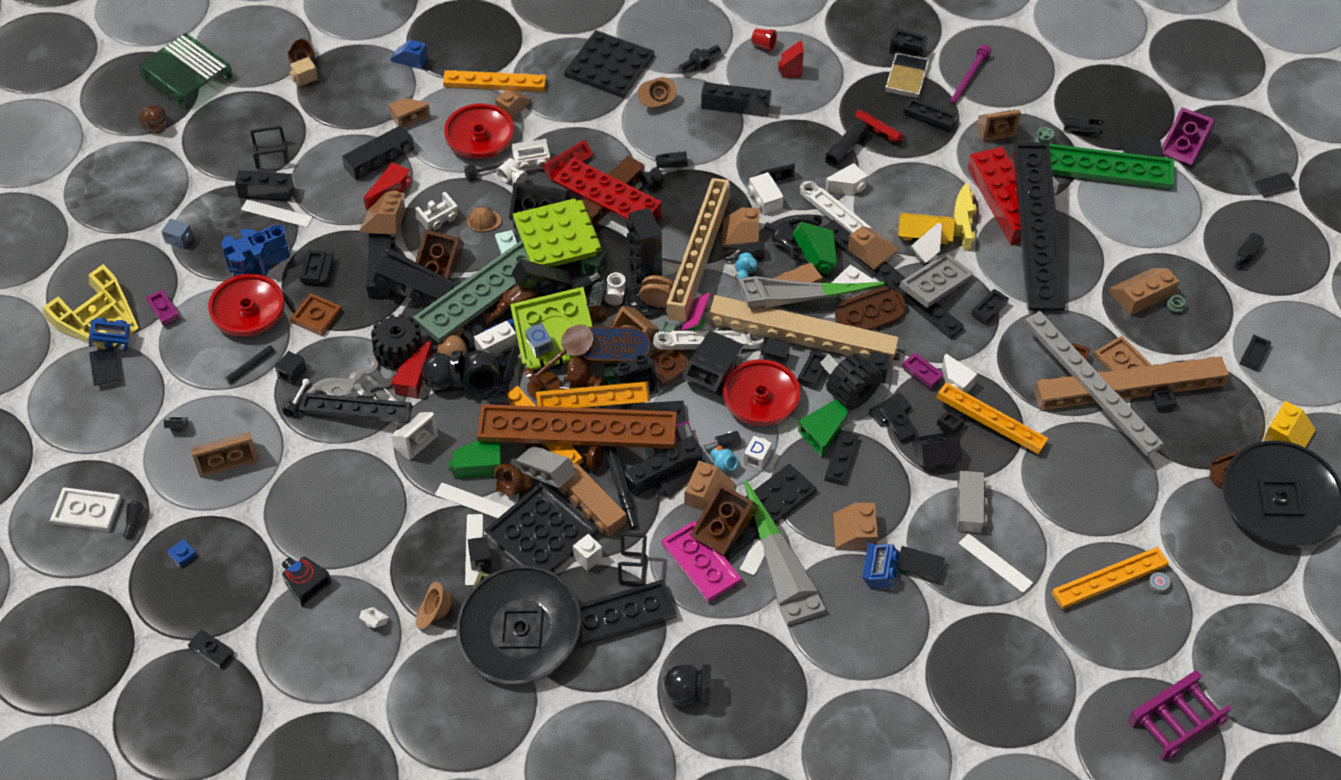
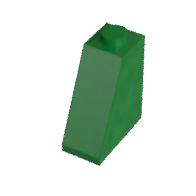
(817, 246)
(823, 426)
(475, 459)

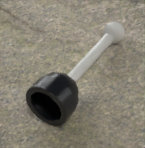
(291, 408)

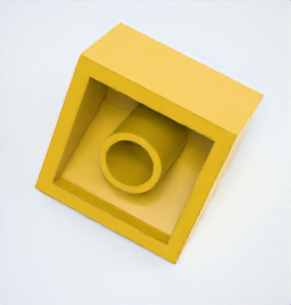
(1290, 425)

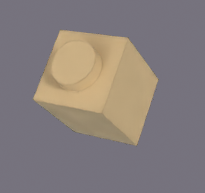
(303, 71)

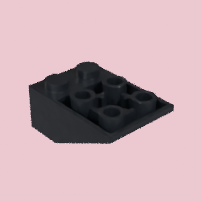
(712, 362)

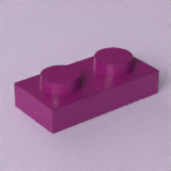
(162, 307)
(922, 370)

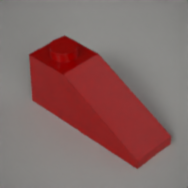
(393, 179)
(409, 377)

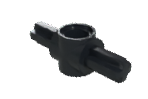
(699, 59)

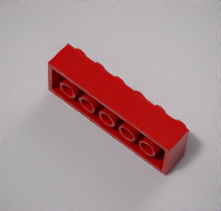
(996, 181)

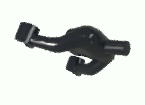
(784, 231)

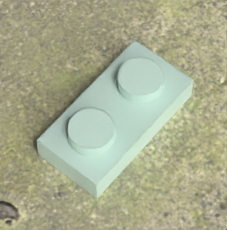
(505, 240)

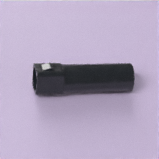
(846, 143)

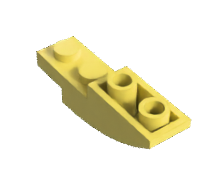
(963, 217)

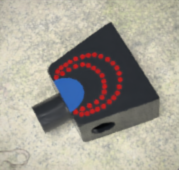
(304, 579)

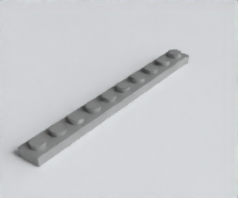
(1094, 383)

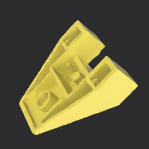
(106, 304)

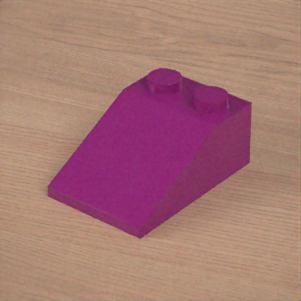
(1187, 136)

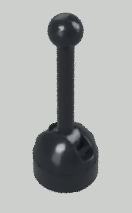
(471, 171)

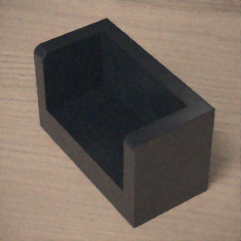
(909, 41)

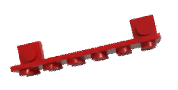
(605, 190)

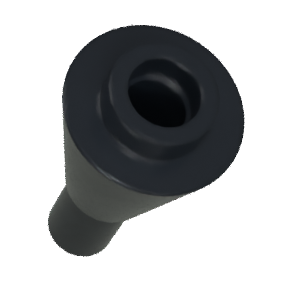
(134, 512)

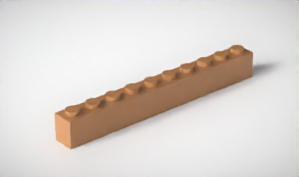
(1135, 382)

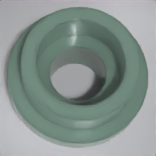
(1176, 304)

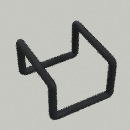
(256, 153)
(643, 559)

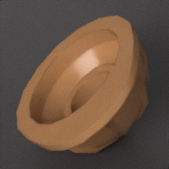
(483, 219)

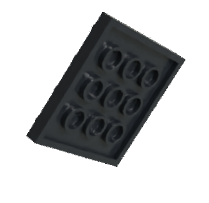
(609, 63)
(540, 529)

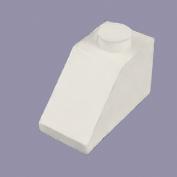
(847, 181)
(928, 244)
(958, 374)

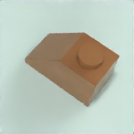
(512, 102)
(408, 111)

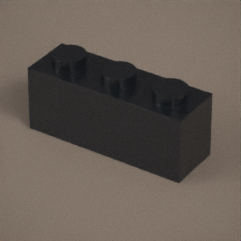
(264, 185)
(541, 277)

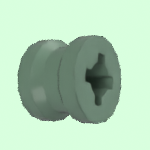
(1045, 135)
(664, 326)

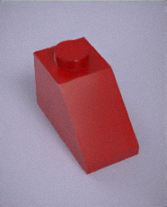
(792, 61)

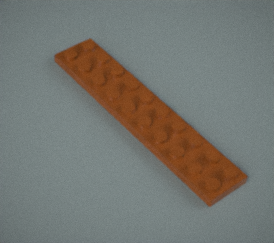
(577, 426)

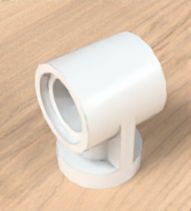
(511, 171)
(615, 289)

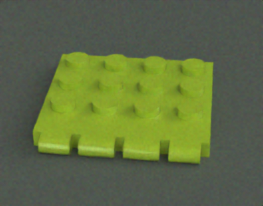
(557, 233)
(557, 315)

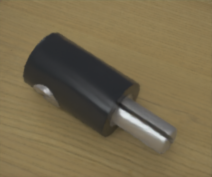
(585, 282)
(727, 440)

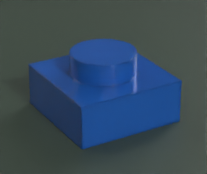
(181, 553)

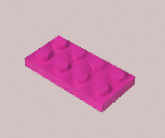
(701, 563)

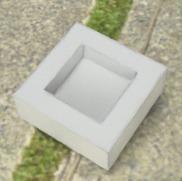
(373, 617)

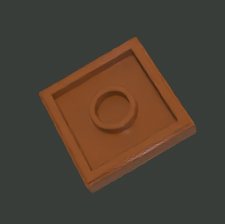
(316, 314)

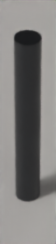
(249, 364)

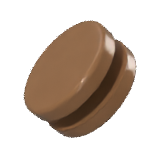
(656, 290)

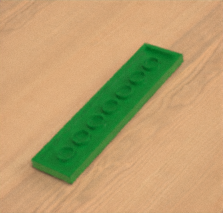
(1112, 166)

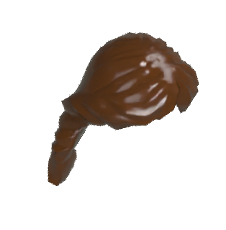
(513, 295)

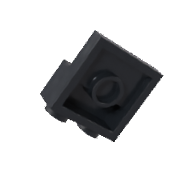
(637, 370)

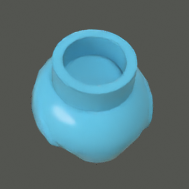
(745, 265)
(724, 459)

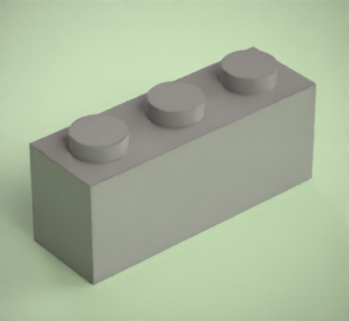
(546, 466)
(971, 502)

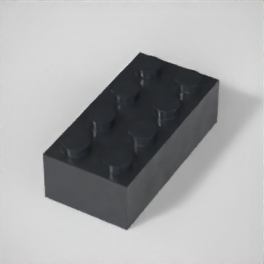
(644, 244)

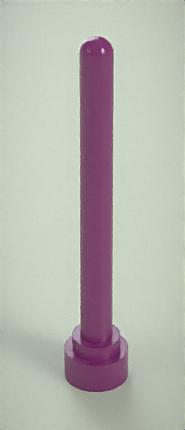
(982, 53)

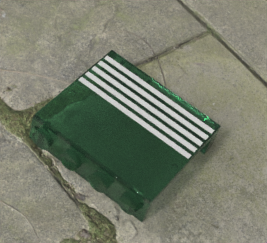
(183, 68)

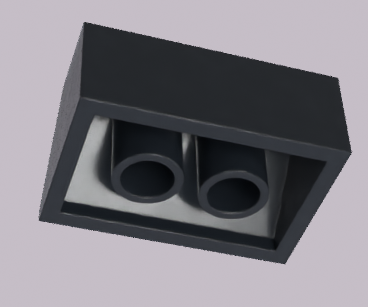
(532, 196)

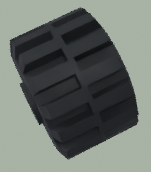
(395, 340)
(853, 381)

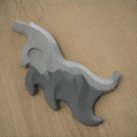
(359, 384)

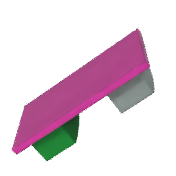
(695, 320)

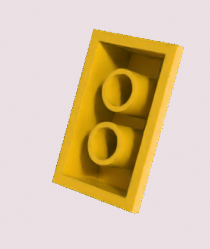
(917, 225)

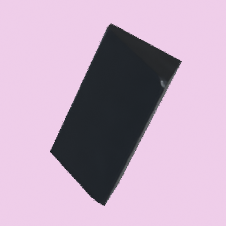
(781, 172)

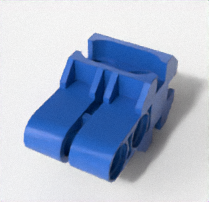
(256, 250)

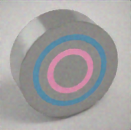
(1159, 582)

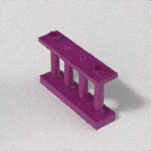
(1174, 695)

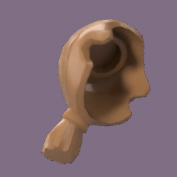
(453, 343)

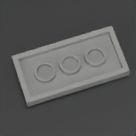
(936, 280)

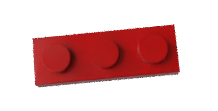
(879, 126)
(579, 151)

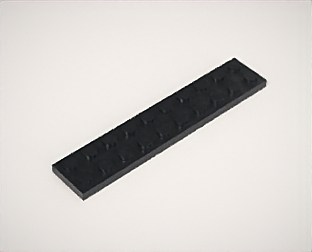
(1038, 227)

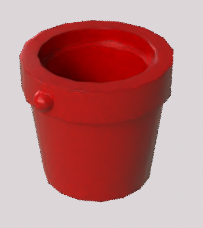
(764, 38)

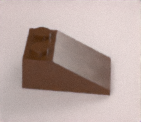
(440, 252)
(724, 519)

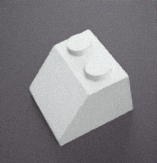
(415, 434)

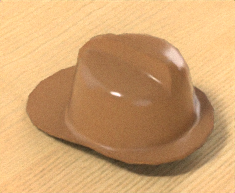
(656, 92)
(435, 605)

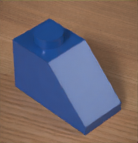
(411, 54)

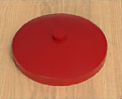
(479, 131)
(246, 305)
(761, 392)

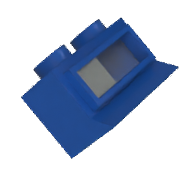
(109, 332)
(880, 566)

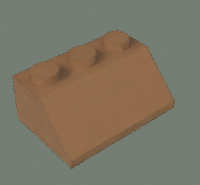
(385, 214)
(1145, 289)
(224, 454)

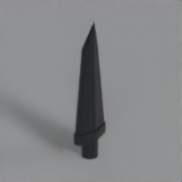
(675, 482)

